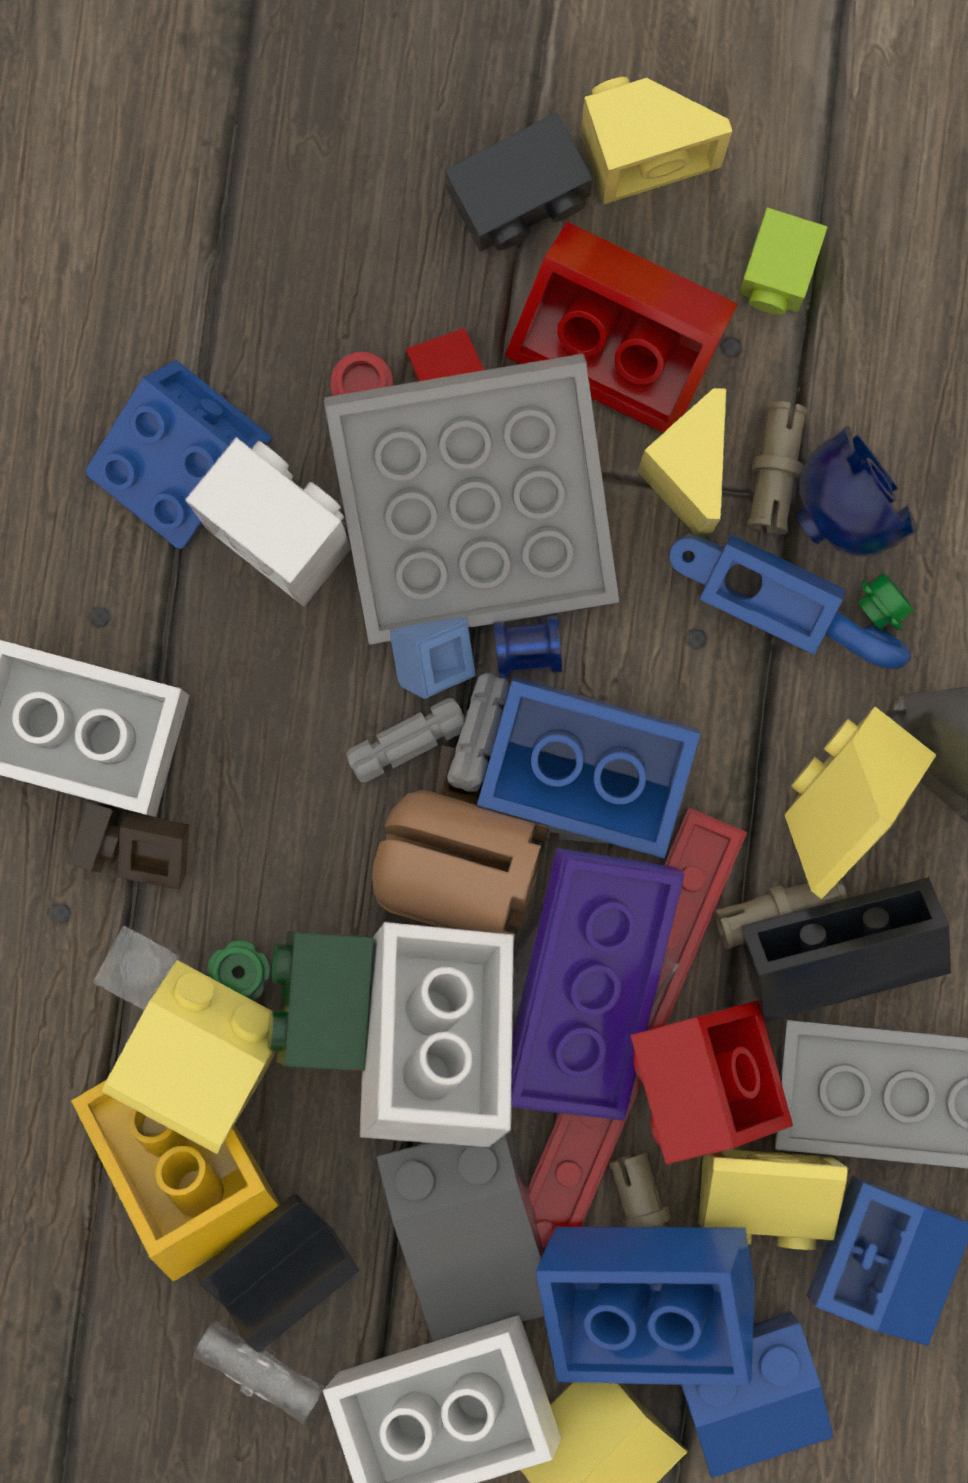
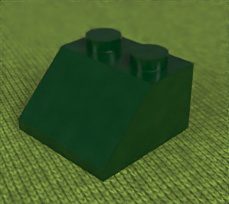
(321, 1000)

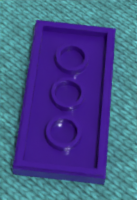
(591, 983)

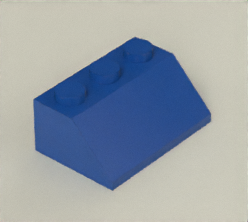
(589, 767)
(649, 1305)

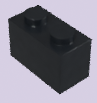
(519, 184)

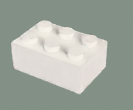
(270, 521)
(86, 728)
(438, 1036)
(446, 1410)

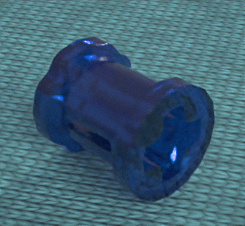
(528, 647)

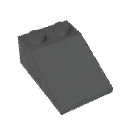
(465, 1232)

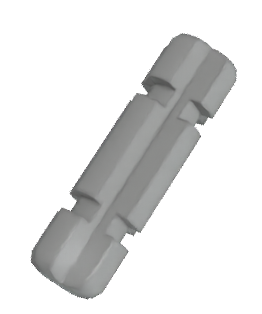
(478, 732)
(406, 740)

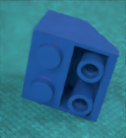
(889, 1262)

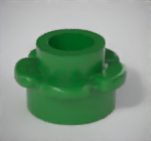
(885, 602)
(240, 954)

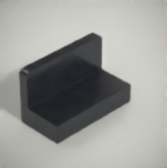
(278, 1271)

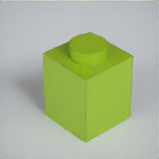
(781, 262)

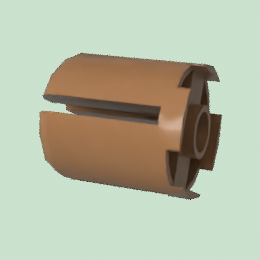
(456, 864)

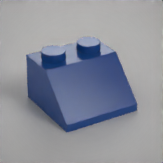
(770, 1416)

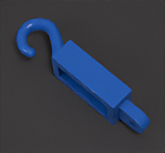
(788, 605)

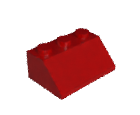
(633, 321)

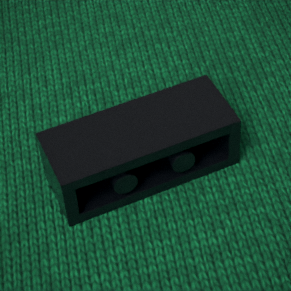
(847, 949)

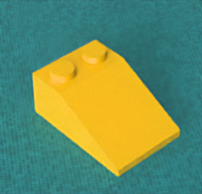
(174, 1190)

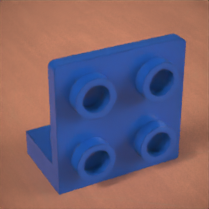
(166, 446)

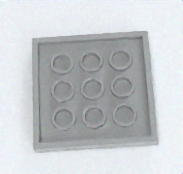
(474, 496)

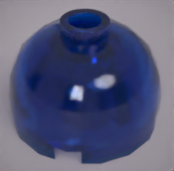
(851, 499)

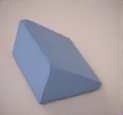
(432, 655)

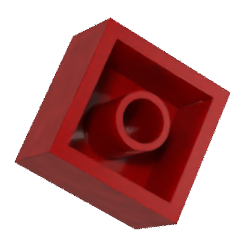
(711, 1082)

